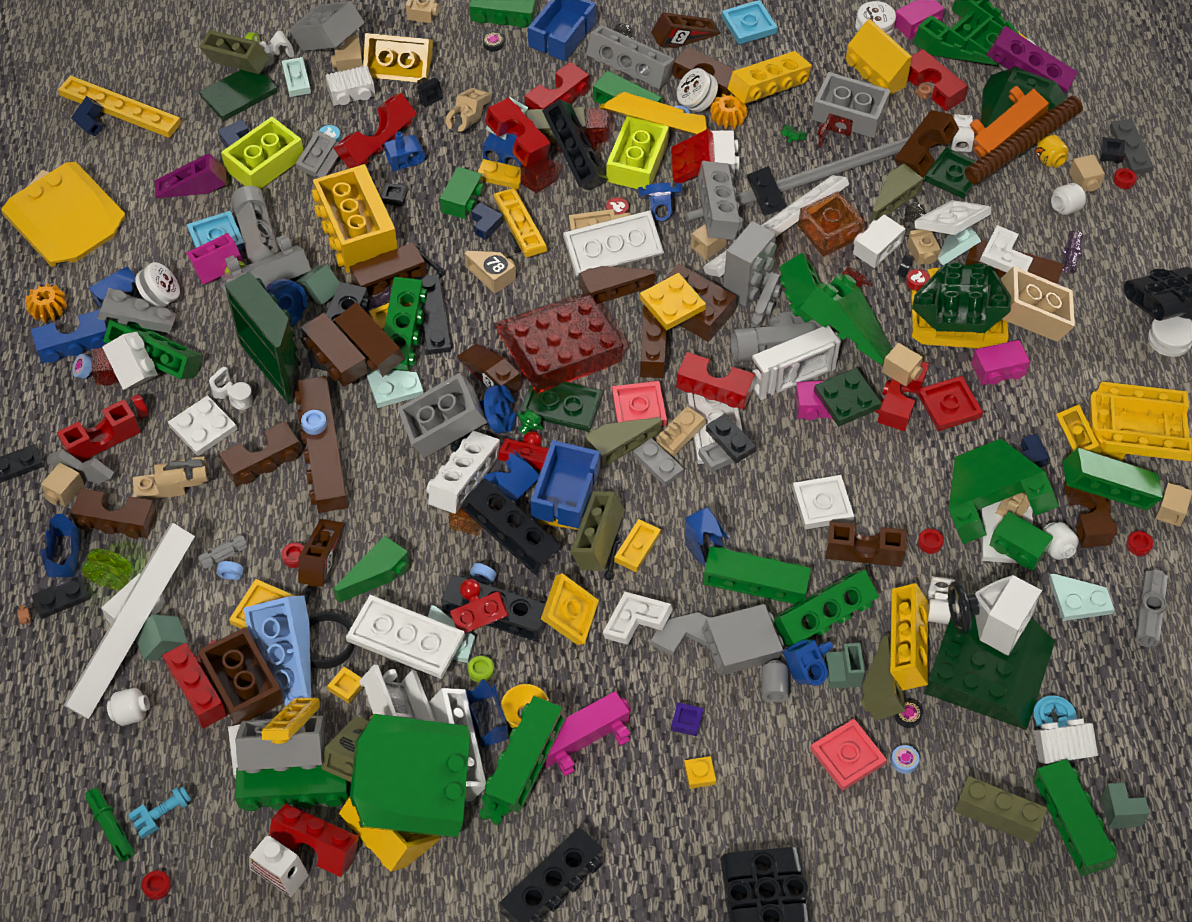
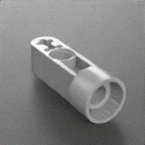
(254, 223)
(752, 340)

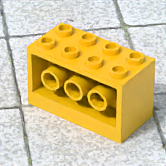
(353, 216)

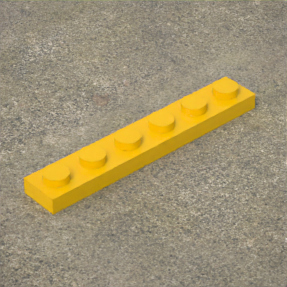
(121, 106)

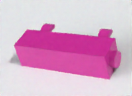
(588, 726)

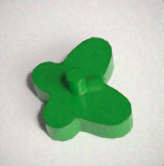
(793, 134)
(492, 811)

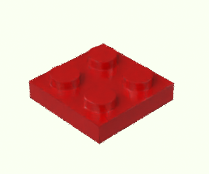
(689, 155)
(950, 403)

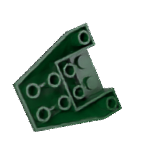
(996, 93)
(963, 298)

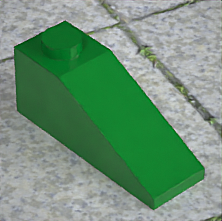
(375, 569)

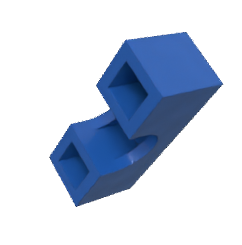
(54, 345)

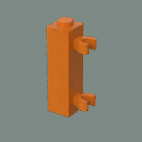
(1021, 114)

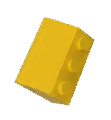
(397, 57)
(878, 58)
(393, 848)

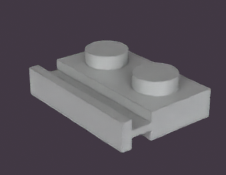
(318, 156)

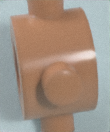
(924, 91)
(24, 615)

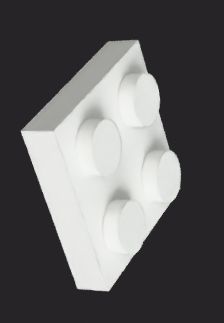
(202, 425)
(822, 501)

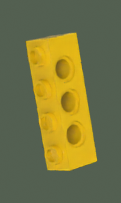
(769, 77)
(909, 637)

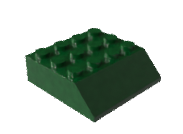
(265, 333)
(989, 680)

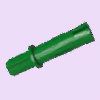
(109, 824)

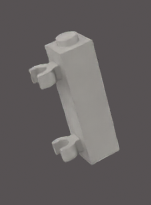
(283, 265)

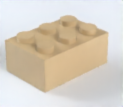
(1039, 304)

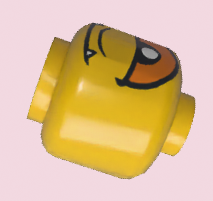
(1052, 151)

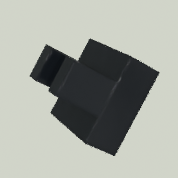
(429, 91)
(1112, 150)

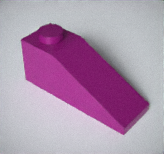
(192, 179)

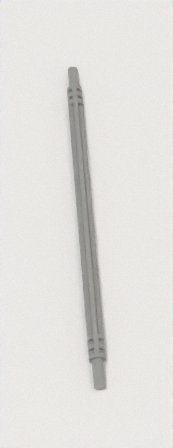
(817, 173)

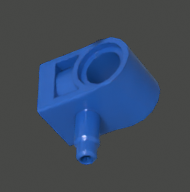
(404, 152)
(807, 655)

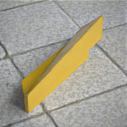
(652, 111)

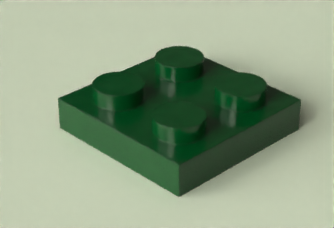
(949, 173)
(847, 397)

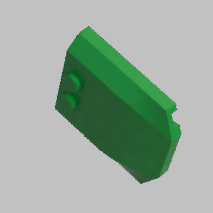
(410, 775)

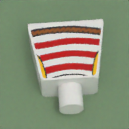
(273, 863)

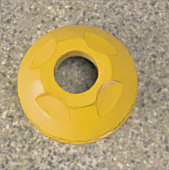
(516, 699)

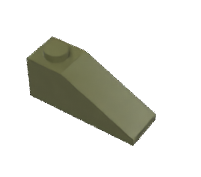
(899, 188)
(620, 438)
(881, 691)

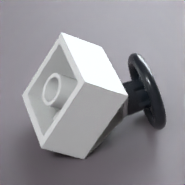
(999, 609)

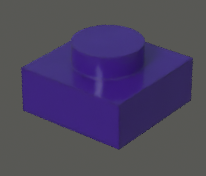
(687, 719)

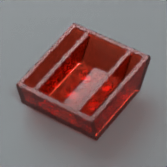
(561, 341)

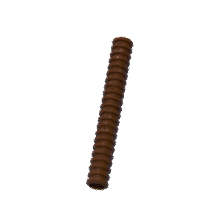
(1023, 140)

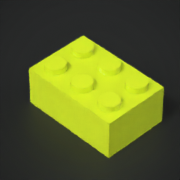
(637, 153)
(262, 154)

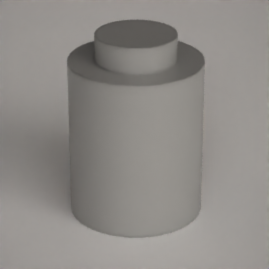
(774, 681)

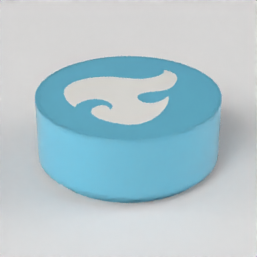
(331, 131)

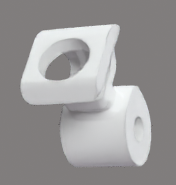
(272, 49)
(964, 134)
(239, 393)
(938, 604)

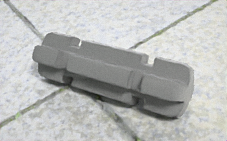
(222, 551)

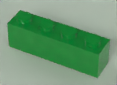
(1112, 479)
(756, 575)
(525, 754)
(291, 787)
(1074, 817)

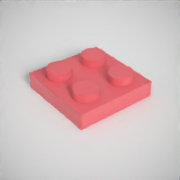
(639, 402)
(848, 754)

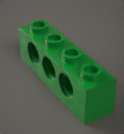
(405, 291)
(165, 353)
(855, 584)

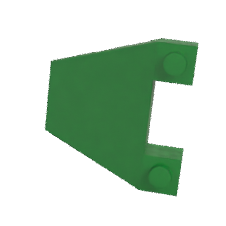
(967, 38)
(847, 310)
(990, 476)

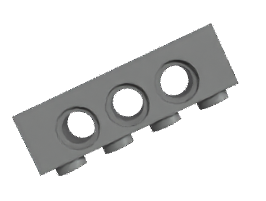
(630, 56)
(719, 200)

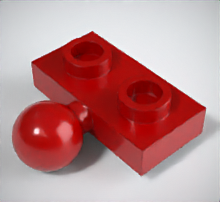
(529, 450)
(479, 611)

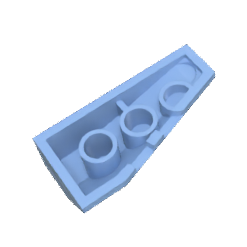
(284, 641)

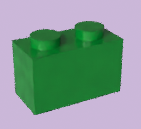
(462, 192)
(1020, 541)

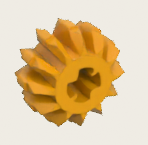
(728, 111)
(46, 302)

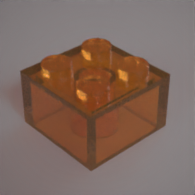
(830, 223)

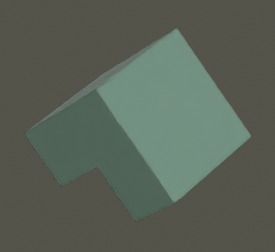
(319, 283)
(159, 636)
(845, 667)
(1121, 810)

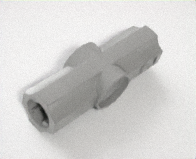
(1150, 620)

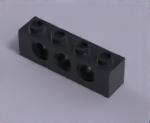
(574, 145)
(344, 297)
(513, 539)
(526, 626)
(577, 847)

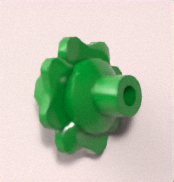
(529, 421)

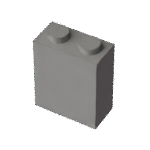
(742, 639)

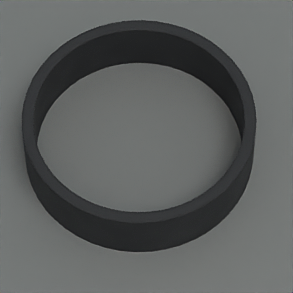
(334, 662)

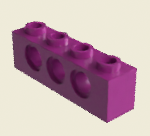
(1015, 51)

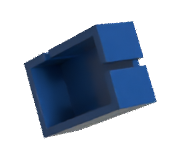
(561, 26)
(565, 484)

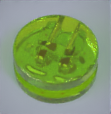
(107, 569)

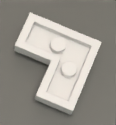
(1000, 252)
(634, 611)

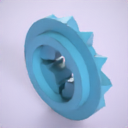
(1061, 706)

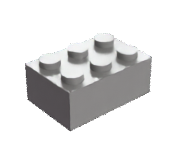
(327, 26)
(852, 100)
(749, 263)
(442, 415)
(303, 749)

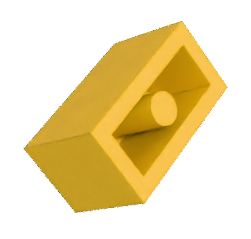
(1077, 430)

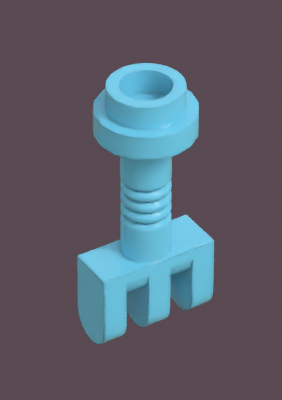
(148, 818)

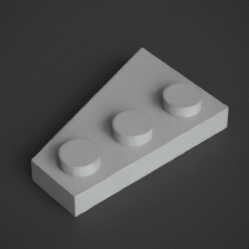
(127, 308)

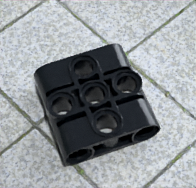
(1163, 293)
(784, 873)

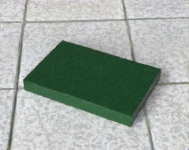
(237, 93)
(565, 405)

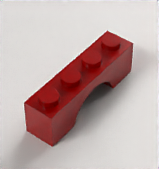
(393, 115)

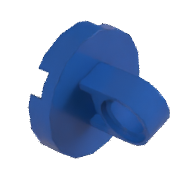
(660, 195)
(289, 297)
(498, 409)

